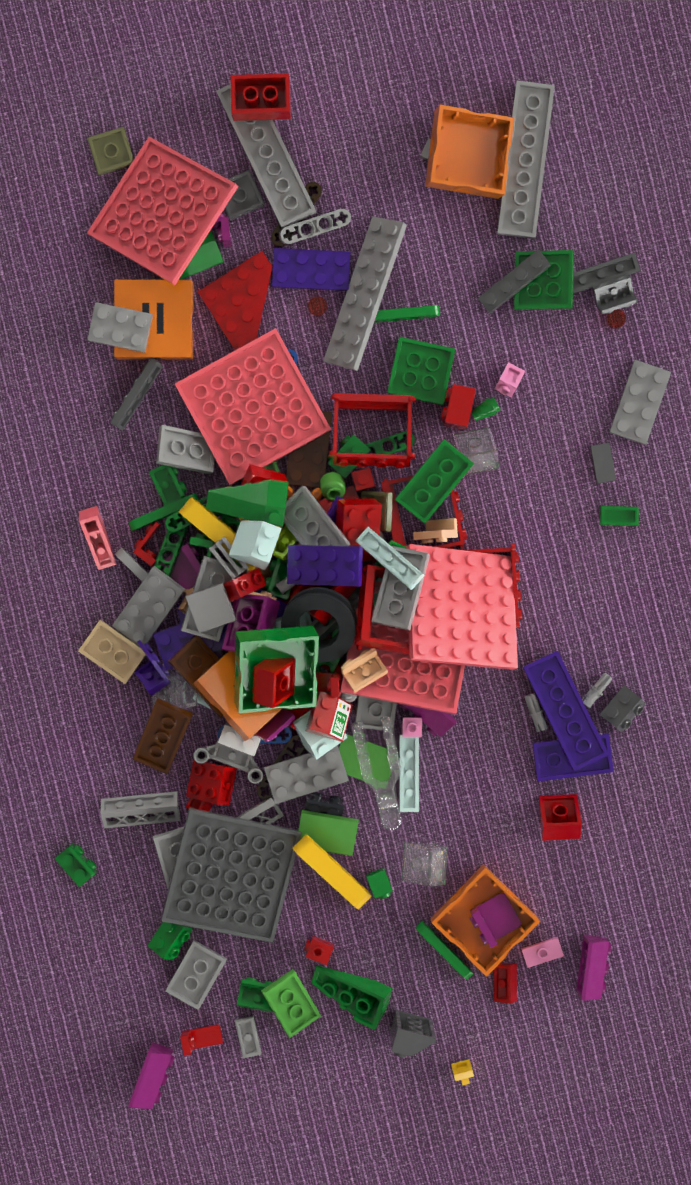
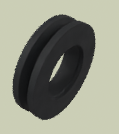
(333, 603)

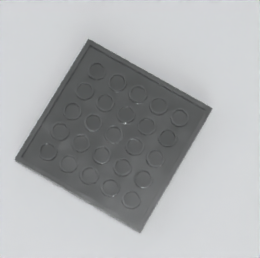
(230, 875)

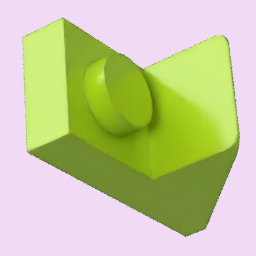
(285, 538)

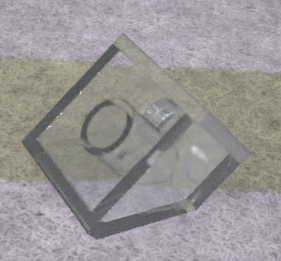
(479, 448)
(176, 692)
(424, 864)

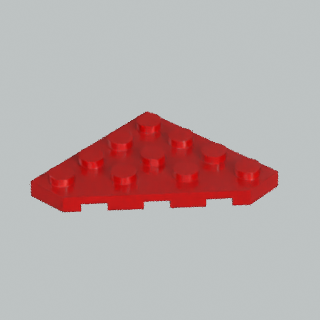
(239, 299)

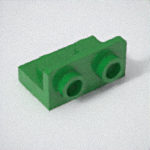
(76, 864)

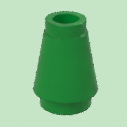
(486, 409)

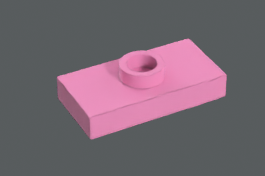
(542, 952)

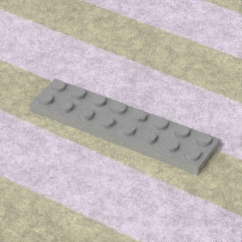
(526, 159)
(271, 165)
(365, 293)

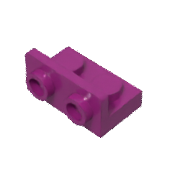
(222, 225)

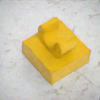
(462, 1071)

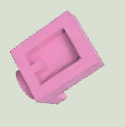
(509, 380)
(412, 727)

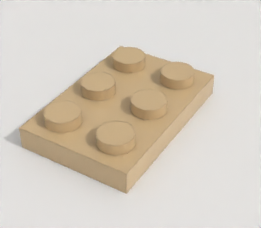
(112, 651)

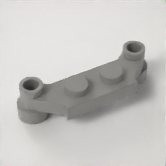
(230, 757)

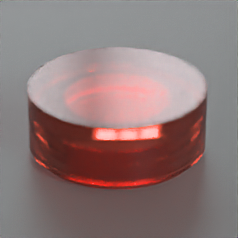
(317, 306)
(616, 319)

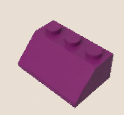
(251, 613)
(437, 721)
(593, 967)
(152, 1077)

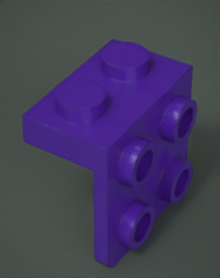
(151, 674)

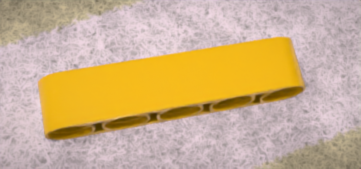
(208, 523)
(332, 871)

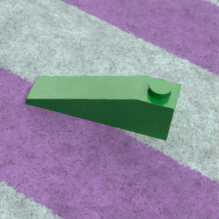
(251, 502)
(358, 995)

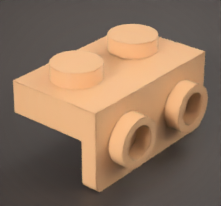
(438, 530)
(363, 669)

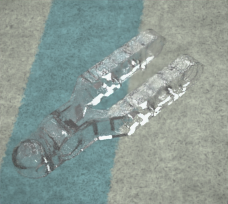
(384, 790)

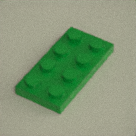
(434, 481)

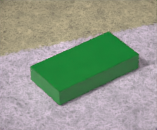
(619, 516)

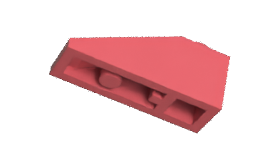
(97, 537)

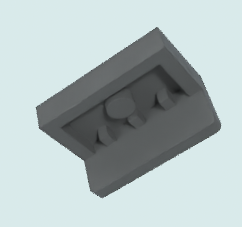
(614, 294)
(623, 709)

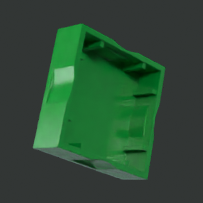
(263, 644)

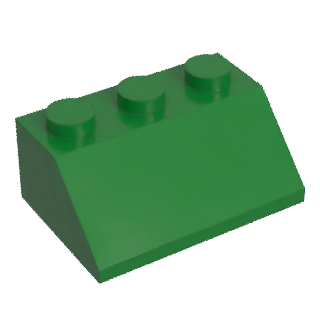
(205, 257)

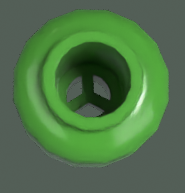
(332, 485)

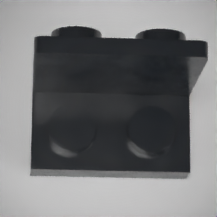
(320, 804)

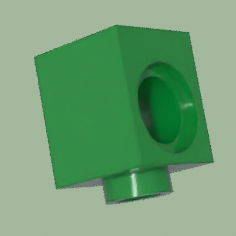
(379, 883)

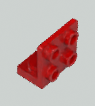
(211, 783)

